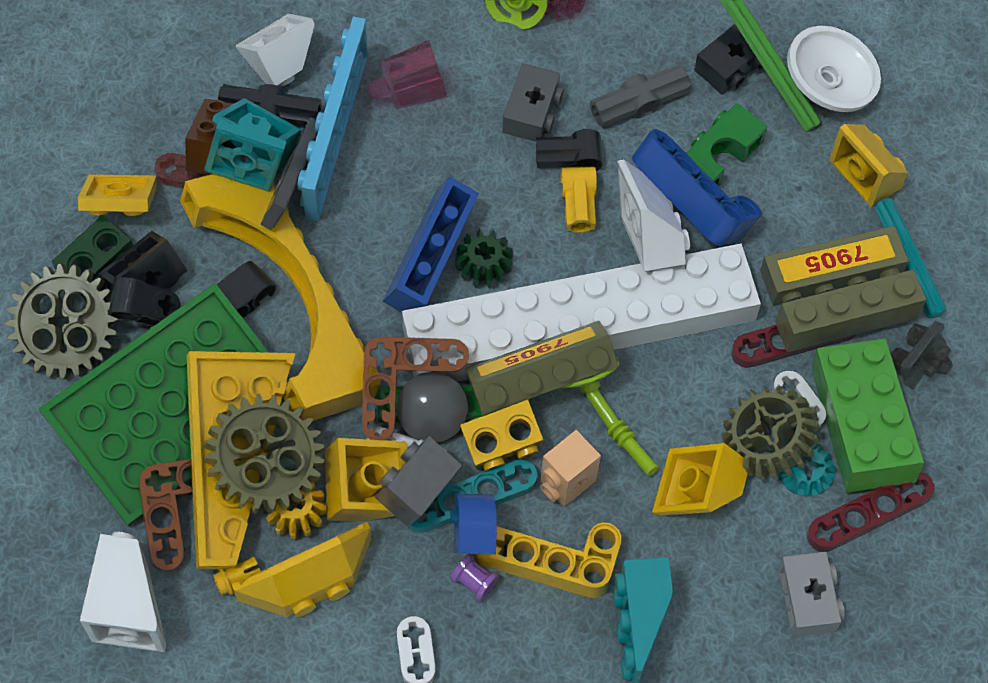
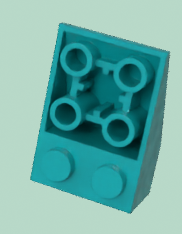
(644, 596)

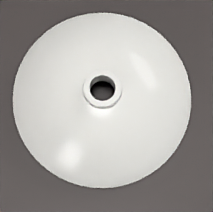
(833, 68)

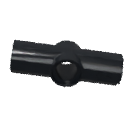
(275, 99)

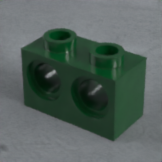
(88, 248)

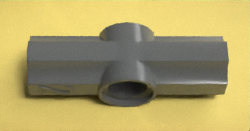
(640, 95)

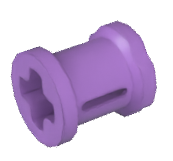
(475, 577)

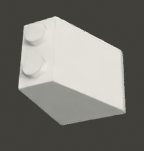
(121, 597)

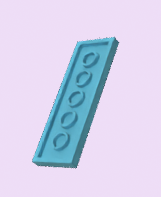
(333, 122)

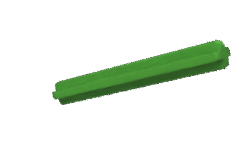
(772, 63)

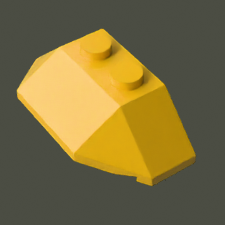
(309, 576)

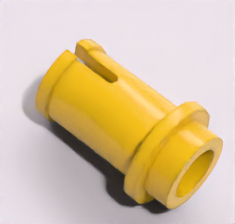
(226, 577)

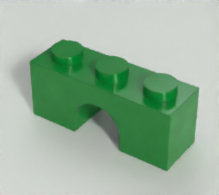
(731, 133)

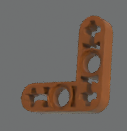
(399, 362)
(164, 499)

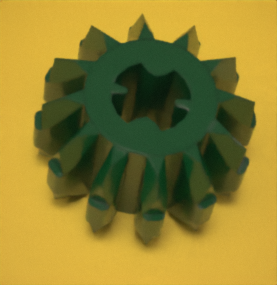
(472, 262)

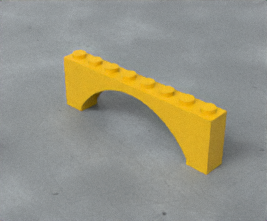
(335, 360)

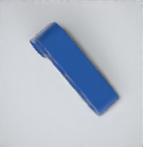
(693, 192)

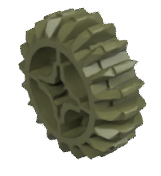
(798, 424)

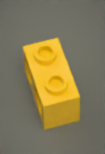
(498, 426)

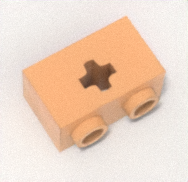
(569, 469)

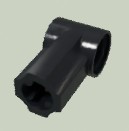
(578, 150)

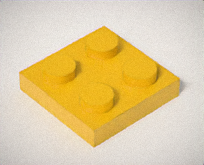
(117, 193)

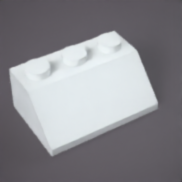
(650, 220)

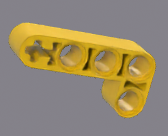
(545, 552)

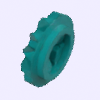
(819, 479)

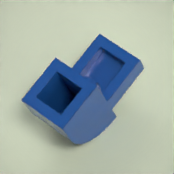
(474, 523)

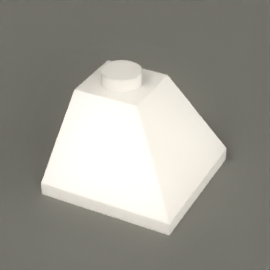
(279, 49)

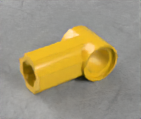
(579, 195)

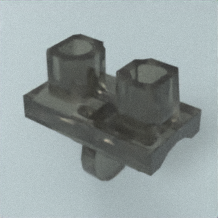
(927, 356)

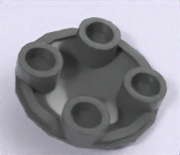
(432, 406)

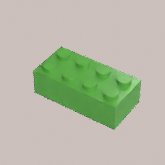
(866, 415)

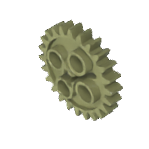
(32, 323)
(277, 482)

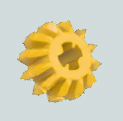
(299, 519)

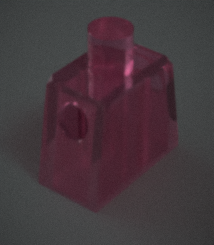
(409, 78)

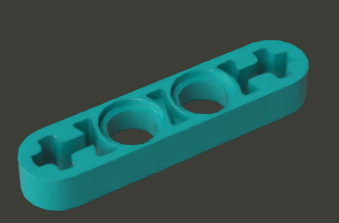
(470, 486)

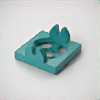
(250, 136)

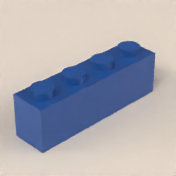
(431, 246)

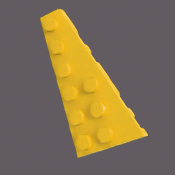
(213, 384)

